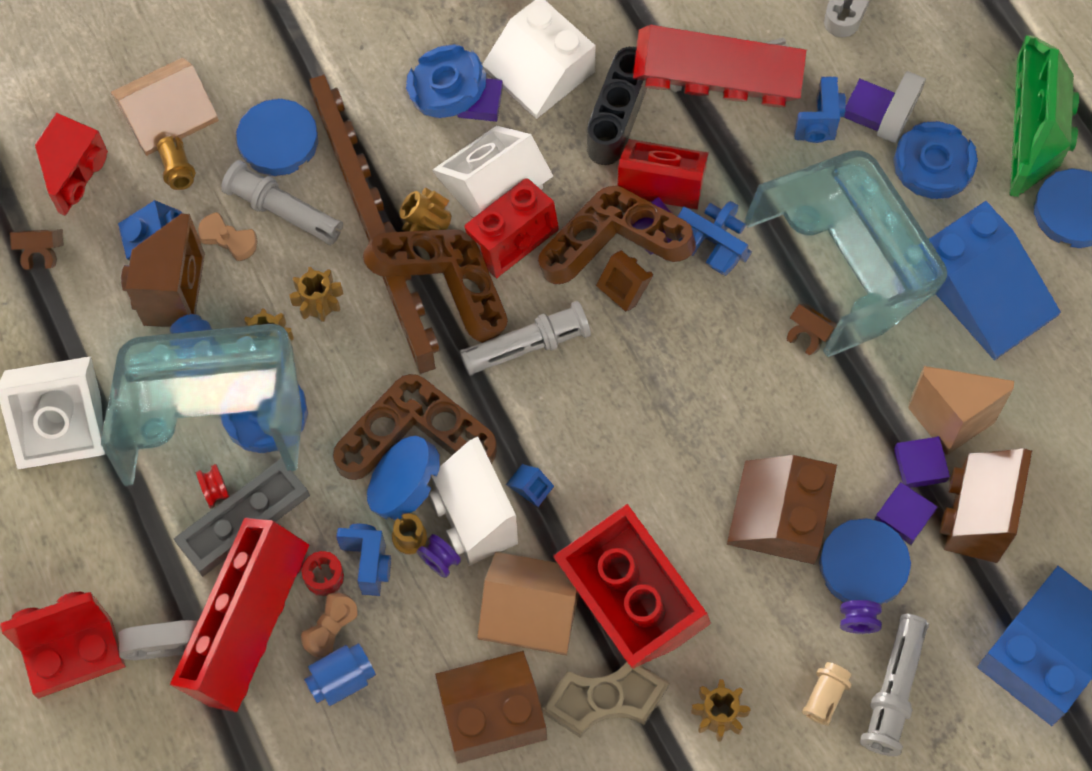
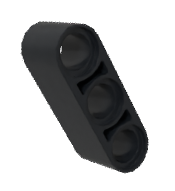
(611, 120)

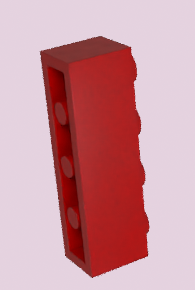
(720, 65)
(240, 614)

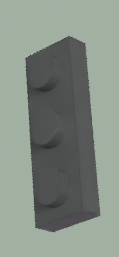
(264, 498)

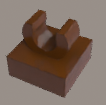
(37, 241)
(624, 280)
(814, 324)

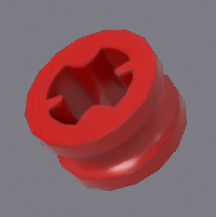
(212, 485)
(316, 560)

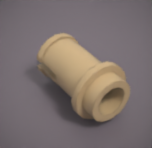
(827, 693)

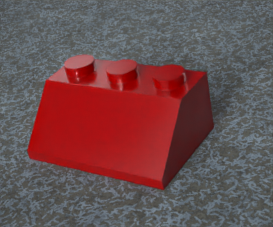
(632, 588)

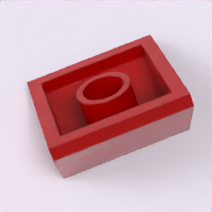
(663, 172)

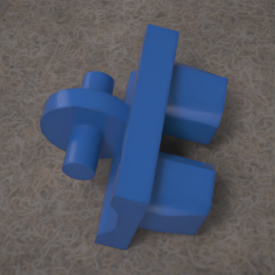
(728, 247)

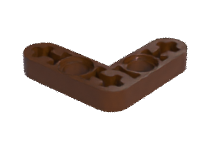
(609, 223)
(445, 254)
(405, 416)

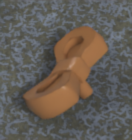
(214, 231)
(339, 611)

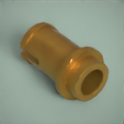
(178, 171)
(407, 544)

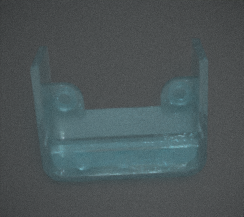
(872, 231)
(201, 376)

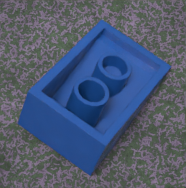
(992, 281)
(1046, 648)

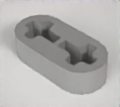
(851, 23)
(901, 107)
(155, 640)

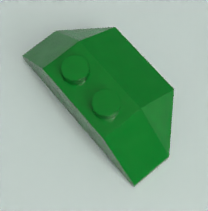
(1041, 114)

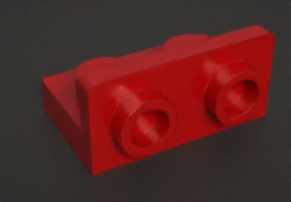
(513, 226)

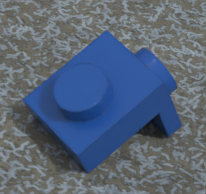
(823, 124)
(144, 224)
(374, 564)

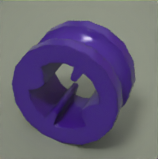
(439, 555)
(861, 616)

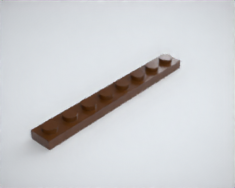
(368, 205)

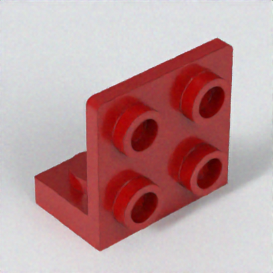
(64, 642)

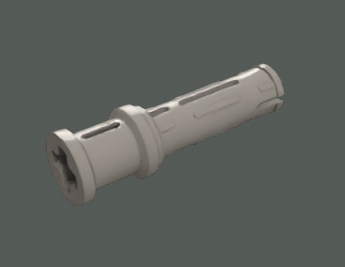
(266, 195)
(544, 333)
(892, 703)

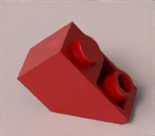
(68, 159)

